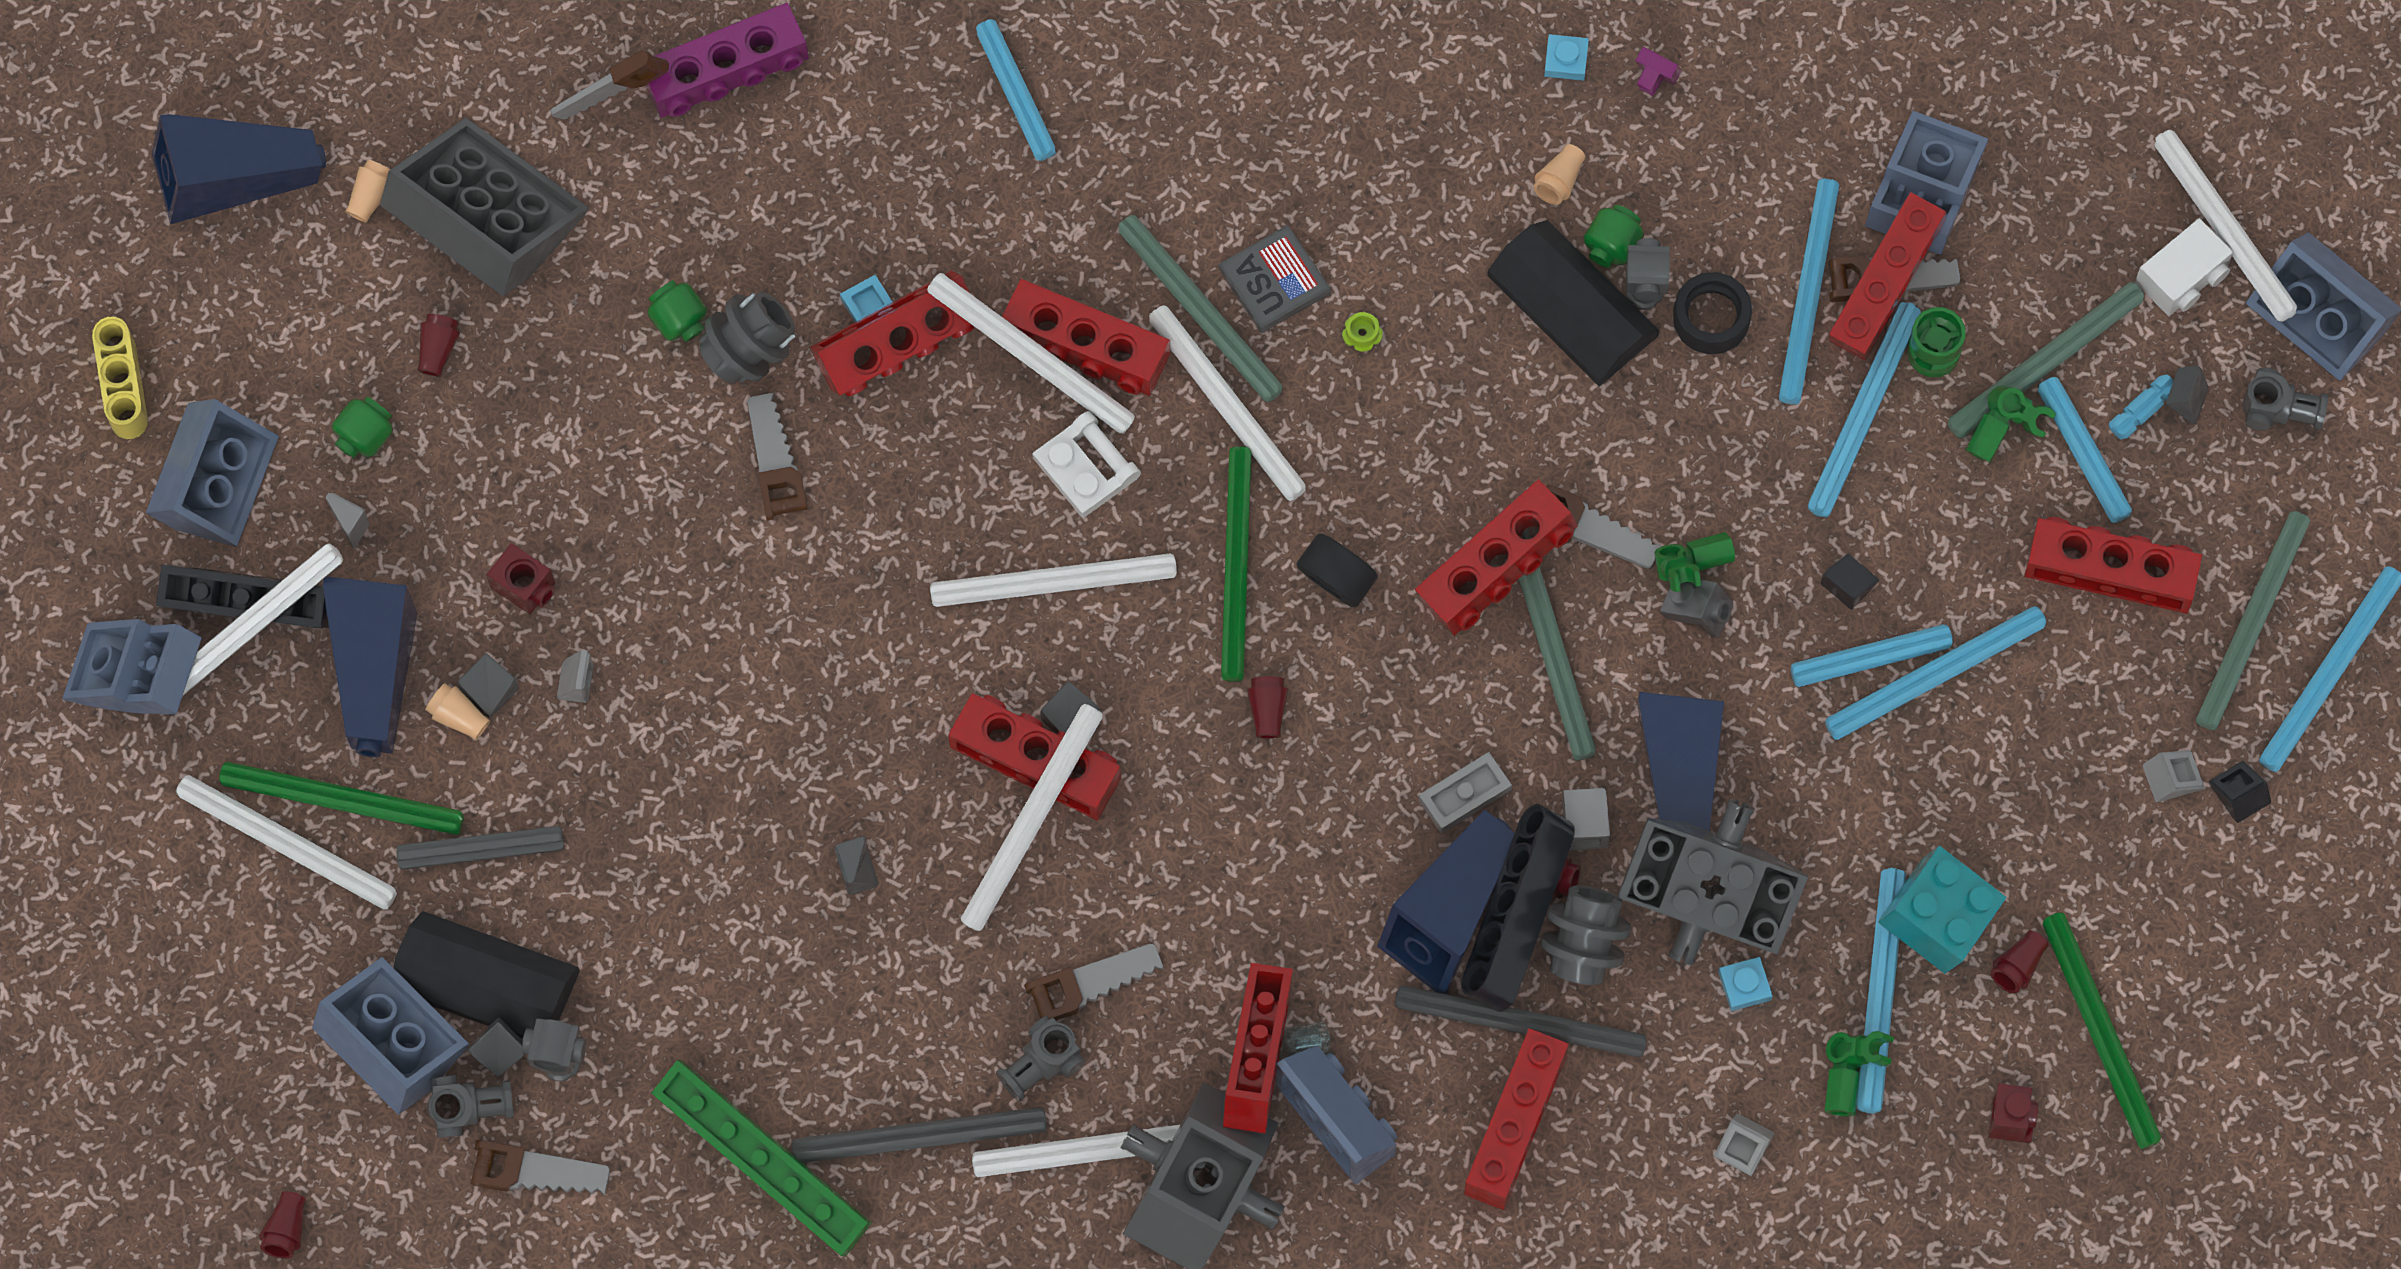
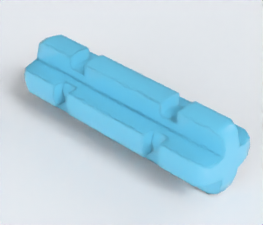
(2141, 407)

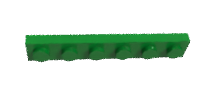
(761, 1158)

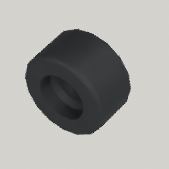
(1337, 570)

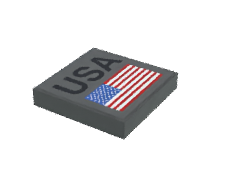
(1274, 279)

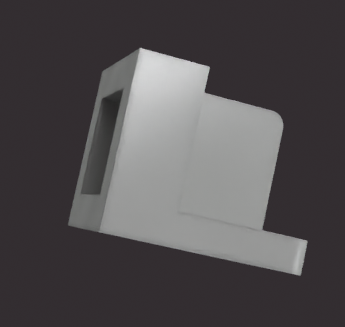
(1589, 815)

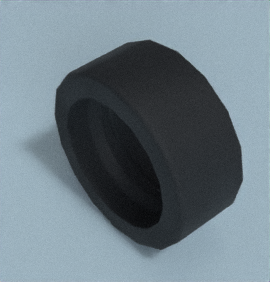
(1712, 342)

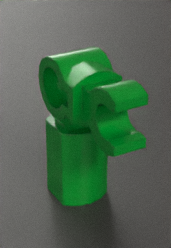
(2004, 405)
(1684, 564)
(1847, 1055)

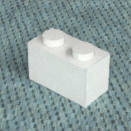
(2185, 268)

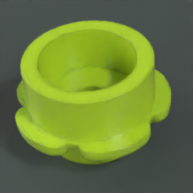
(1359, 322)

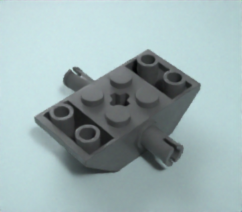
(1748, 903)
(1178, 1214)

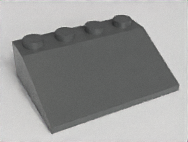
(481, 205)

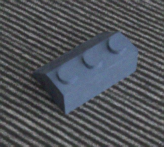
(2336, 309)
(212, 472)
(388, 1034)
(1336, 1112)

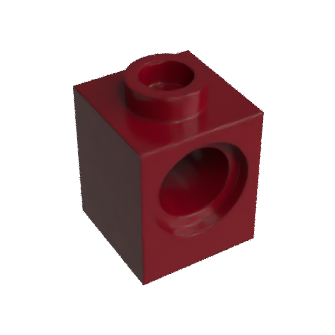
(513, 565)

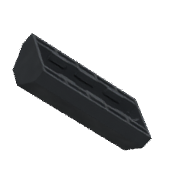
(1571, 301)
(482, 974)

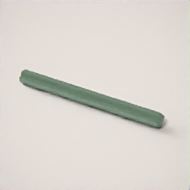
(1200, 308)
(2051, 354)
(2252, 620)
(1557, 664)

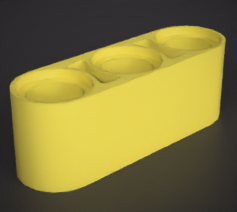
(112, 362)

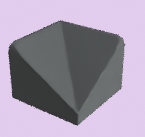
(488, 685)
(1063, 707)
(856, 865)
(497, 1047)

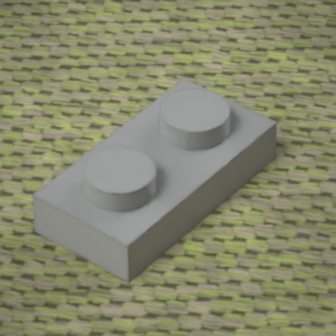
(1465, 792)

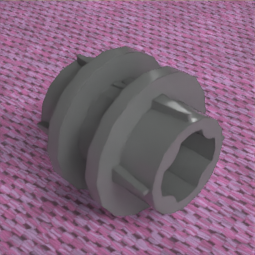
(747, 337)
(1585, 935)

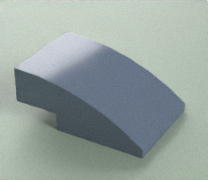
(1933, 163)
(132, 666)

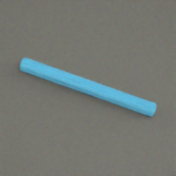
(1808, 291)
(1863, 410)
(2331, 669)
(1935, 672)
(1880, 993)

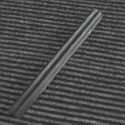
(1520, 1021)
(919, 1135)

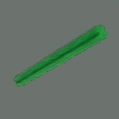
(1236, 564)
(341, 798)
(2101, 1030)

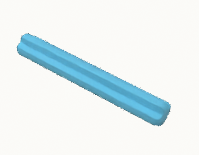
(1015, 90)
(2085, 450)
(1871, 655)

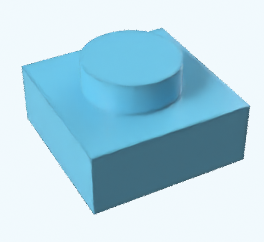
(1566, 57)
(865, 298)
(1745, 984)

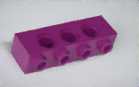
(735, 43)

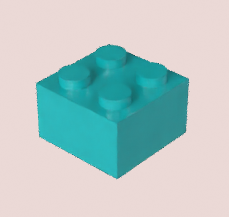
(1942, 909)

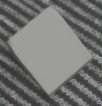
(349, 517)
(576, 677)
(2172, 775)
(1744, 1144)

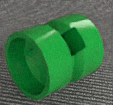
(1936, 342)

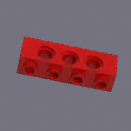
(1887, 276)
(1148, 350)
(837, 351)
(1502, 535)
(2092, 574)
(984, 715)
(1257, 1048)
(1516, 1119)

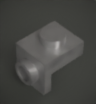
(1699, 605)

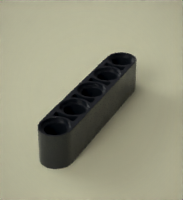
(1518, 907)

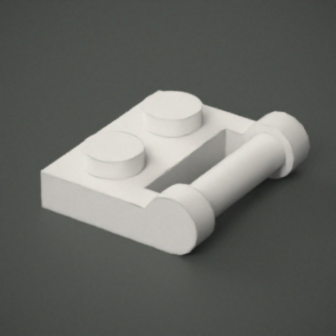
(1074, 471)

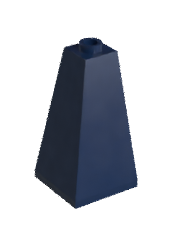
(225, 163)
(371, 651)
(1681, 754)
(1443, 907)

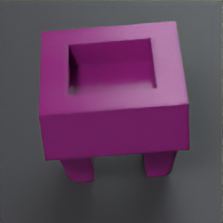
(1655, 71)

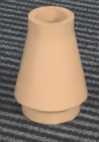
(1558, 177)
(367, 190)
(456, 711)

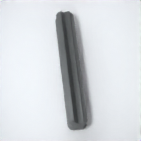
(480, 847)

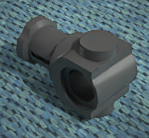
(1647, 273)
(2285, 404)
(554, 1048)
(1040, 1063)
(469, 1104)

